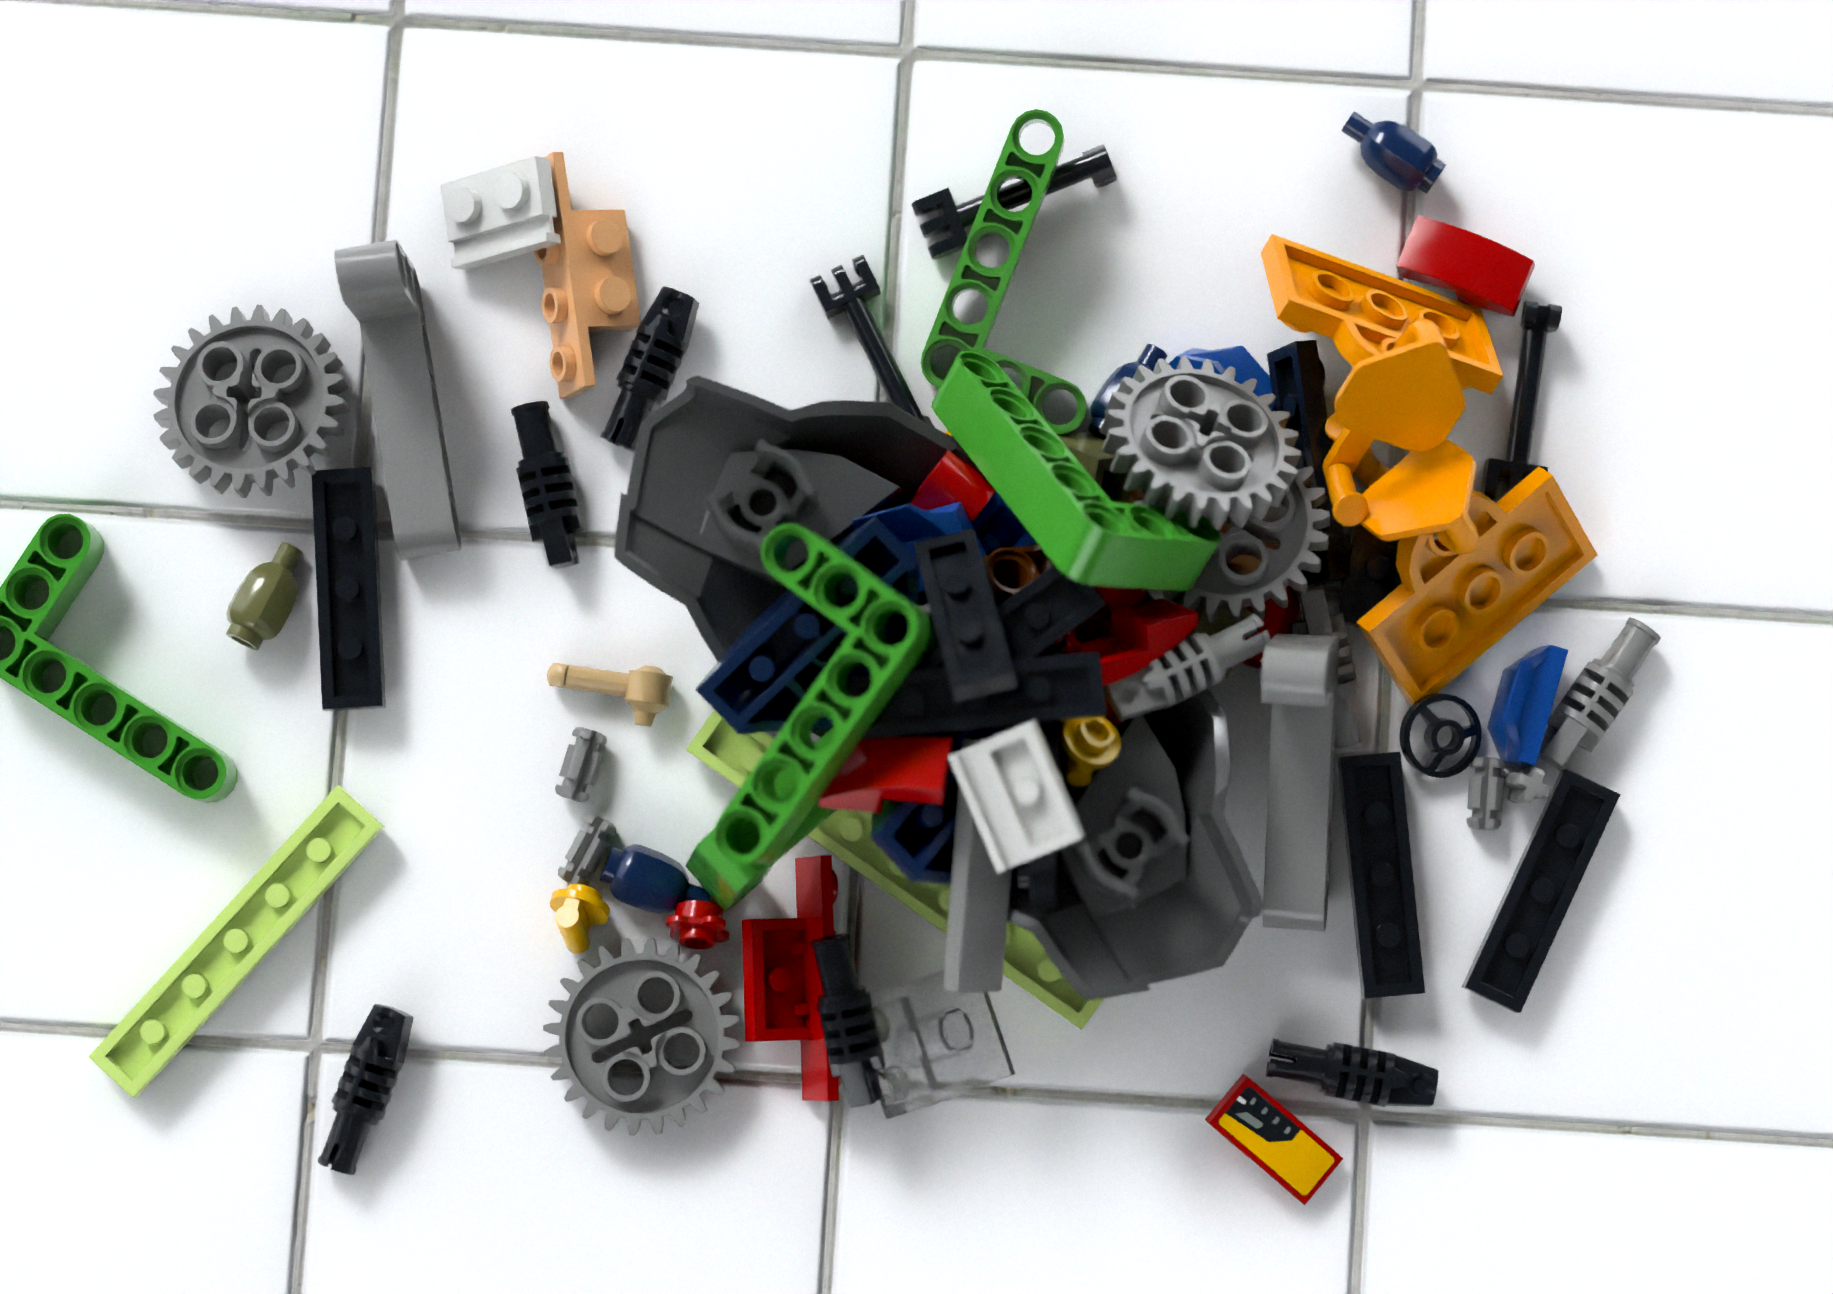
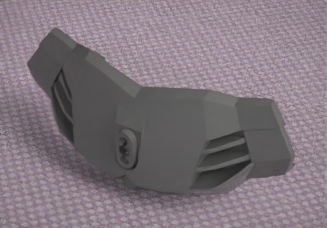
(1158, 874)

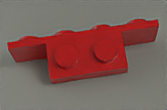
(785, 979)

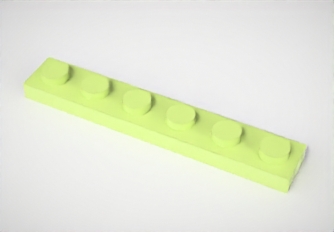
(236, 942)

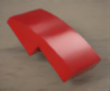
(1467, 263)
(893, 770)

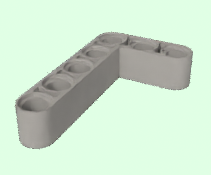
(386, 299)
(1302, 690)

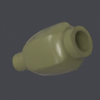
(264, 599)

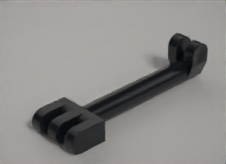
(954, 218)
(852, 301)
(1536, 323)

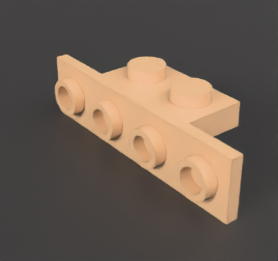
(585, 284)

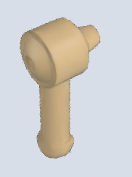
(644, 689)

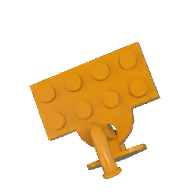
(1405, 350)
(1478, 575)

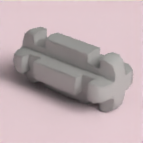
(580, 764)
(1526, 785)
(1485, 793)
(587, 850)

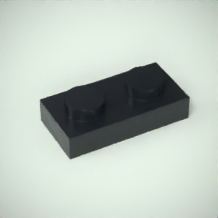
(1371, 573)

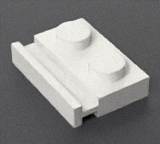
(500, 212)
(1016, 796)

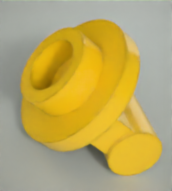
(1089, 746)
(576, 912)

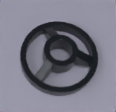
(1434, 724)

